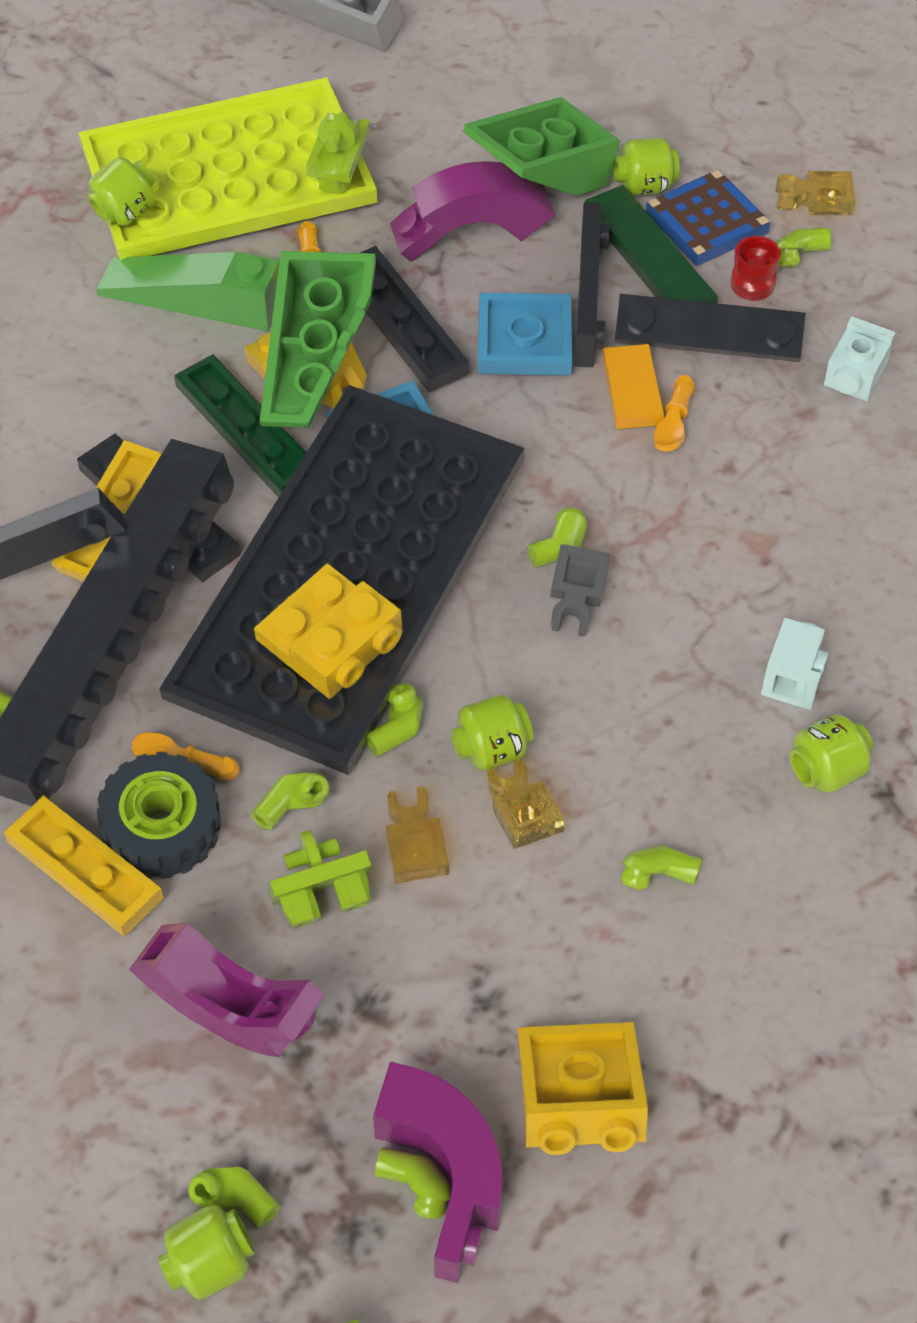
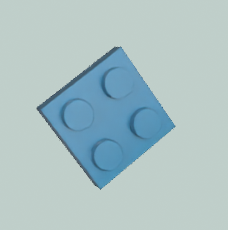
(525, 334)

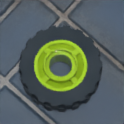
(155, 785)

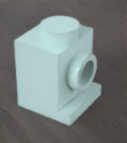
(859, 359)
(795, 664)

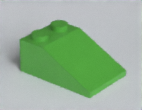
(550, 145)

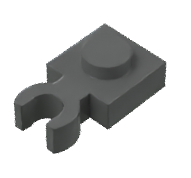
(578, 582)

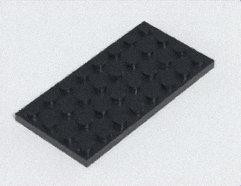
(383, 503)

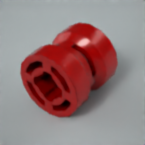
(755, 268)

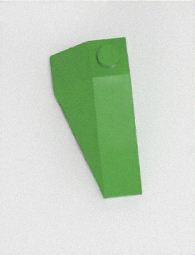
(212, 286)
(313, 324)

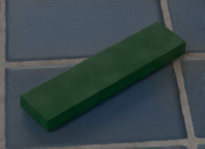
(649, 249)
(237, 419)

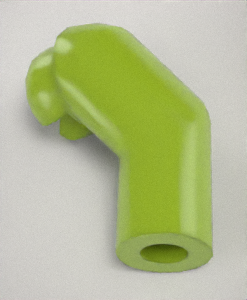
(802, 241)
(569, 530)
(288, 794)
(659, 860)

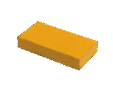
(632, 386)

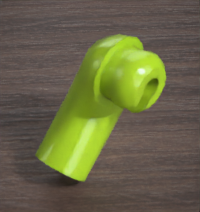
(402, 722)
(421, 1176)
(234, 1188)

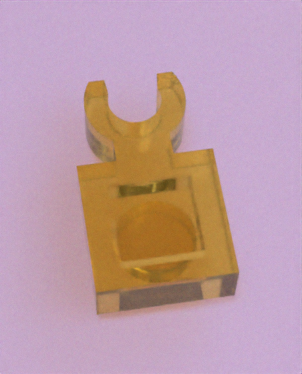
(821, 191)
(523, 808)
(415, 842)

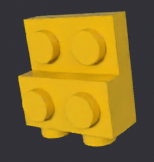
(331, 630)
(582, 1087)

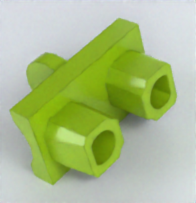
(337, 151)
(296, 890)

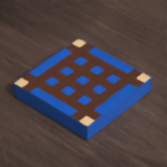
(707, 217)

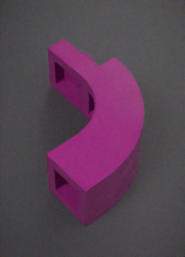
(470, 195)
(224, 996)
(445, 1125)

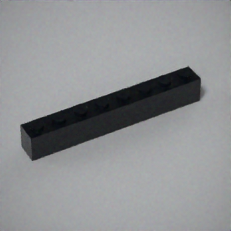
(108, 620)

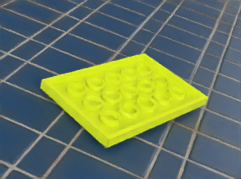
(226, 168)

